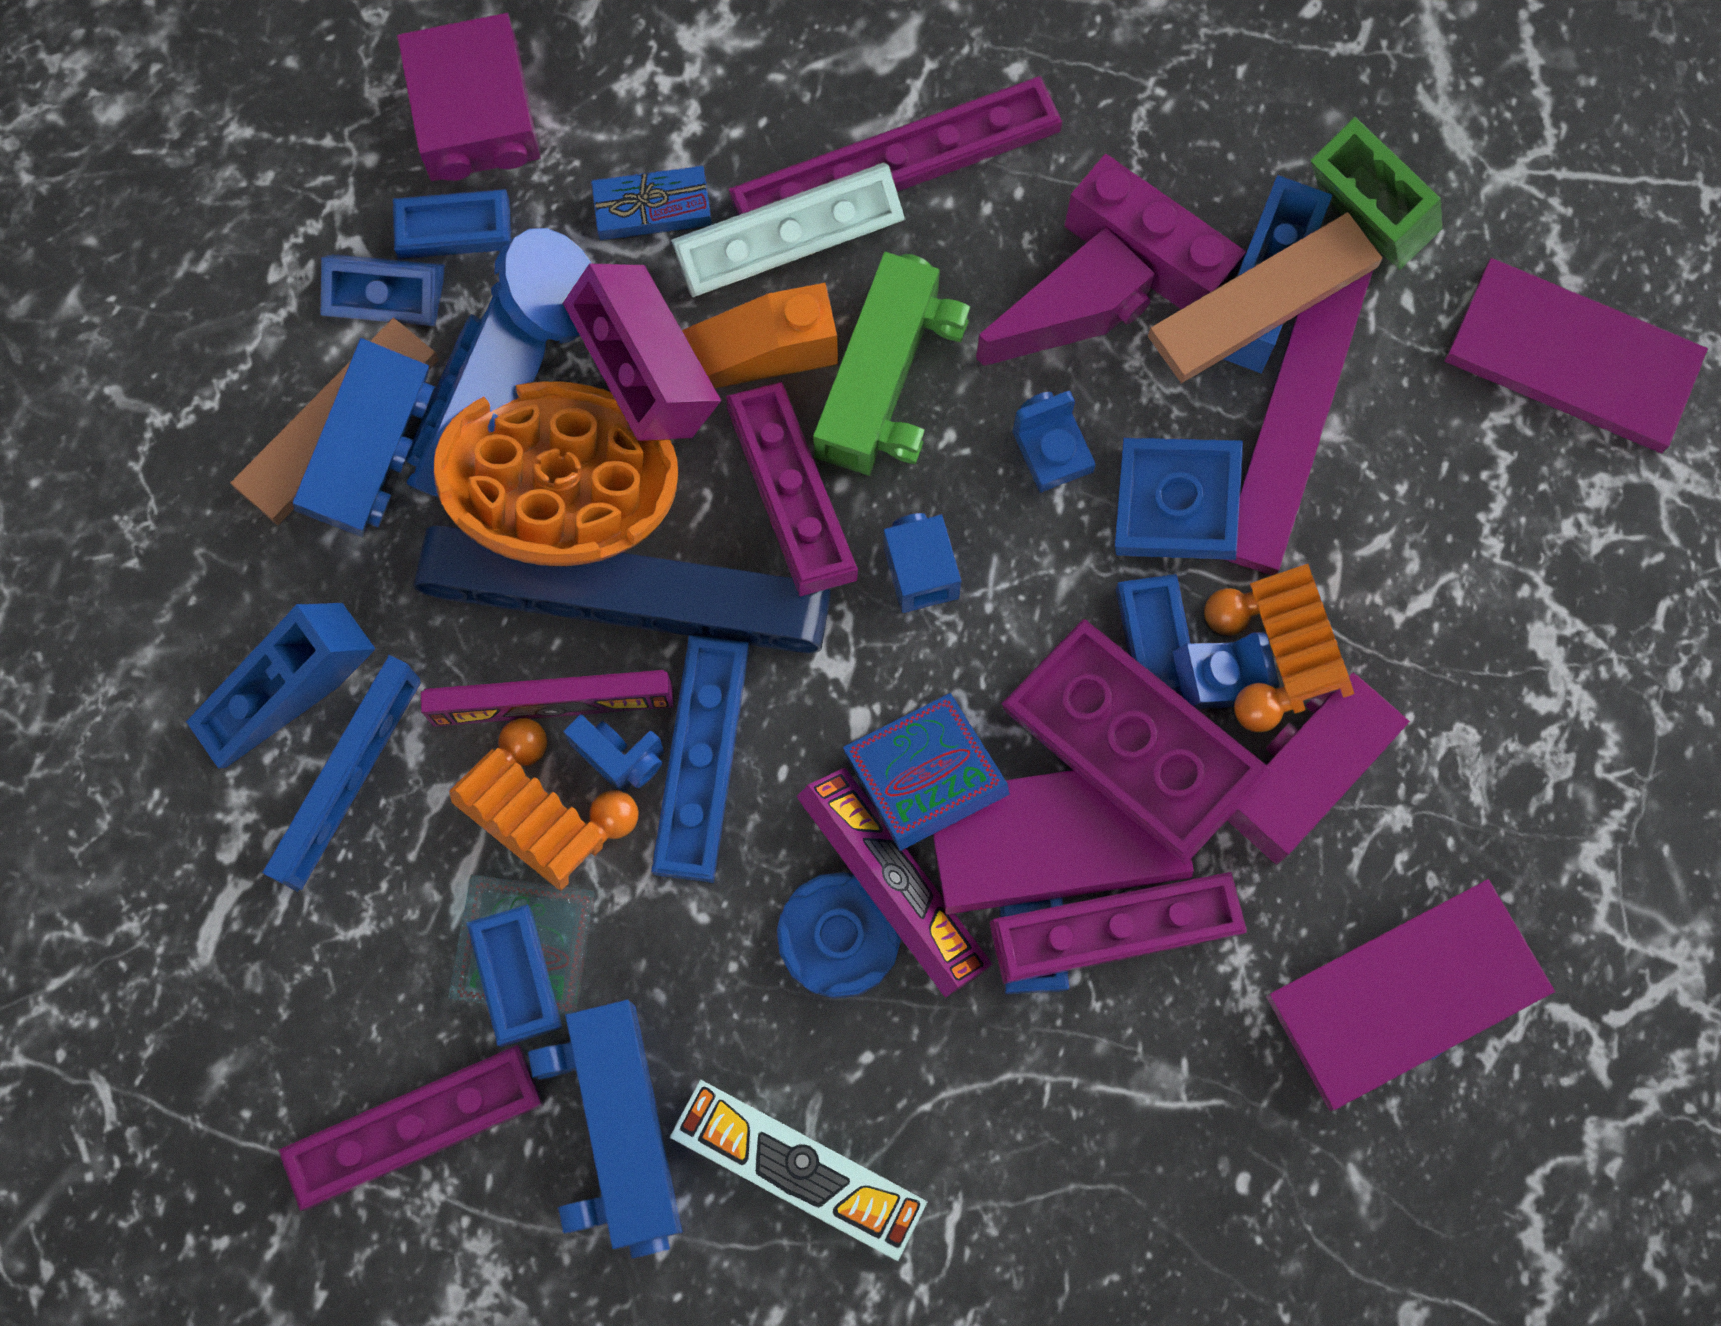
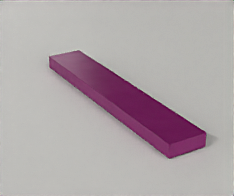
(921, 147)
(1294, 426)

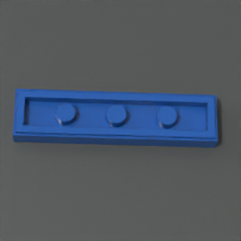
(701, 759)
(343, 775)

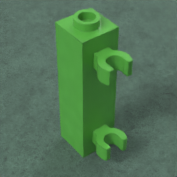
(878, 361)

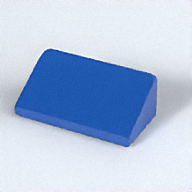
(381, 289)

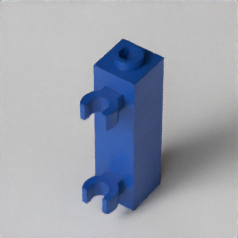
(622, 1128)

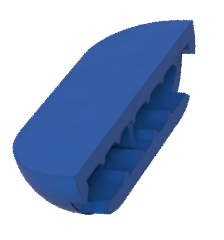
(485, 362)

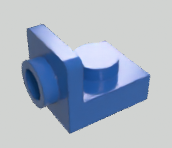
(1052, 440)
(1217, 672)
(604, 750)

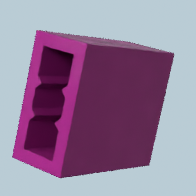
(468, 97)

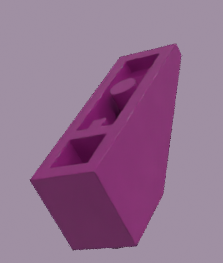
(1073, 303)

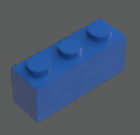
(1288, 216)
(364, 439)

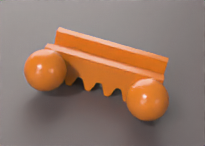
(1299, 639)
(530, 819)

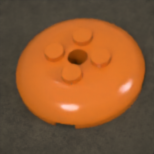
(555, 477)

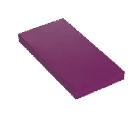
(1576, 355)
(1136, 740)
(1047, 843)
(1409, 995)

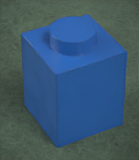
(921, 562)

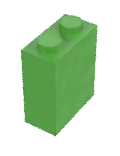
(1378, 192)

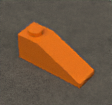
(767, 337)

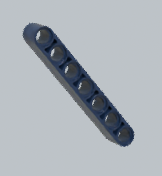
(629, 593)

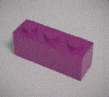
(1174, 243)
(641, 351)
(1316, 766)

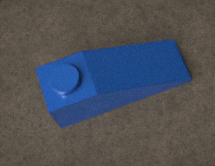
(280, 679)

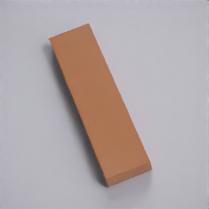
(1264, 297)
(278, 469)

